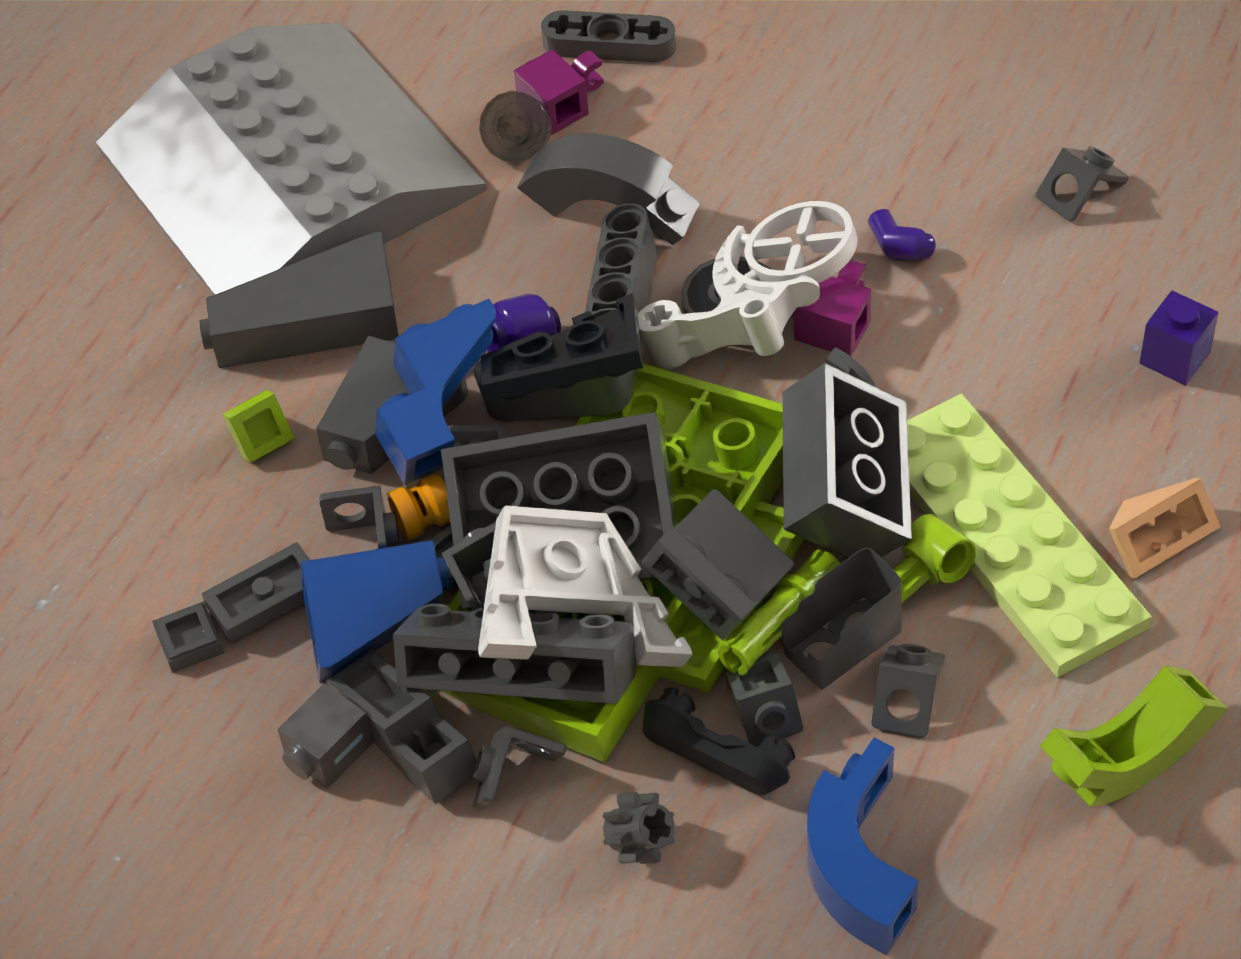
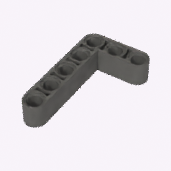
(621, 267)

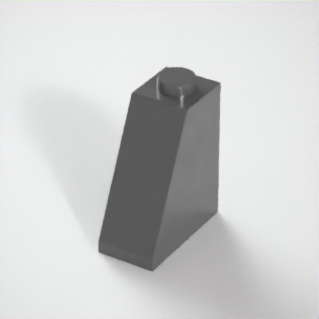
(350, 420)

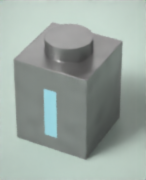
(324, 736)

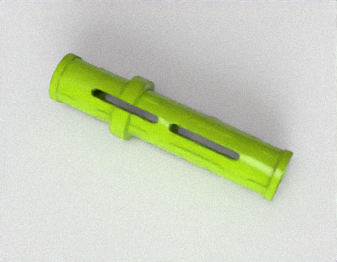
(764, 625)

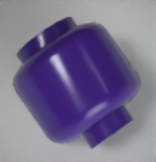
(522, 317)

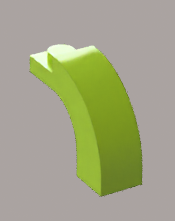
(1138, 741)

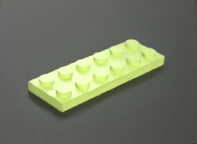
(1025, 545)

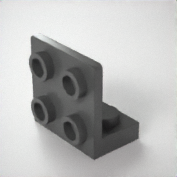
(717, 563)

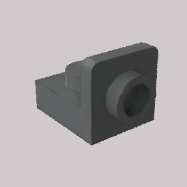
(765, 700)

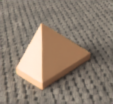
(1162, 524)

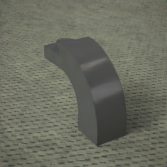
(608, 171)

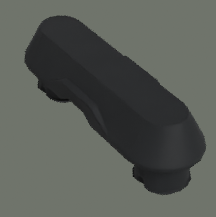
(755, 768)

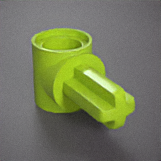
(933, 555)

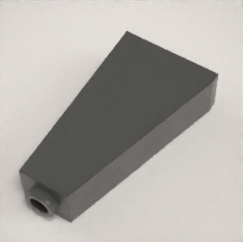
(305, 306)

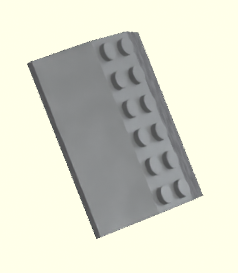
(282, 153)

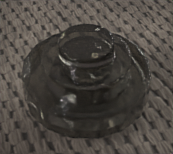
(515, 126)

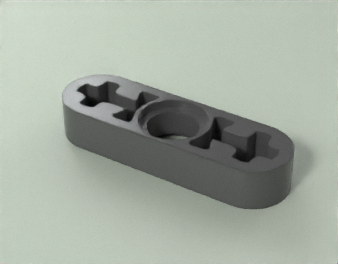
(622, 48)

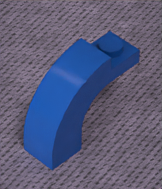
(851, 882)

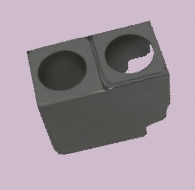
(857, 577)

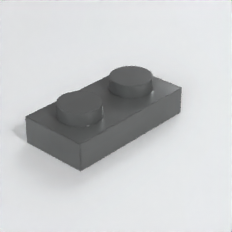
(258, 593)

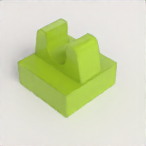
(258, 426)

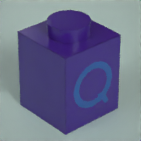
(1178, 337)

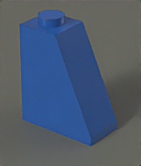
(365, 596)

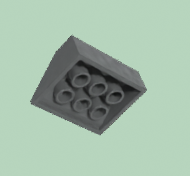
(589, 467)

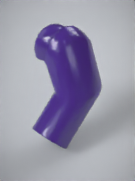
(899, 241)

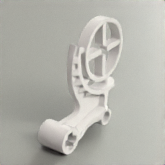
(761, 301)

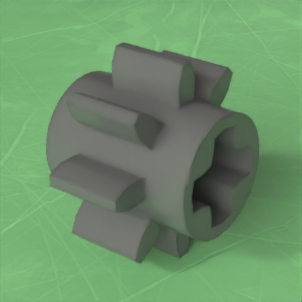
(638, 828)

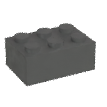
(845, 464)

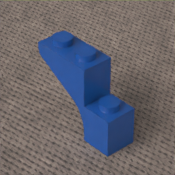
(432, 366)

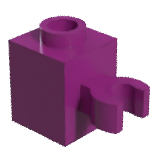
(560, 86)
(839, 313)

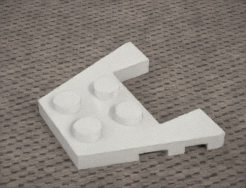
(568, 565)

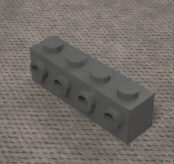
(572, 660)

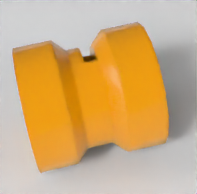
(420, 506)

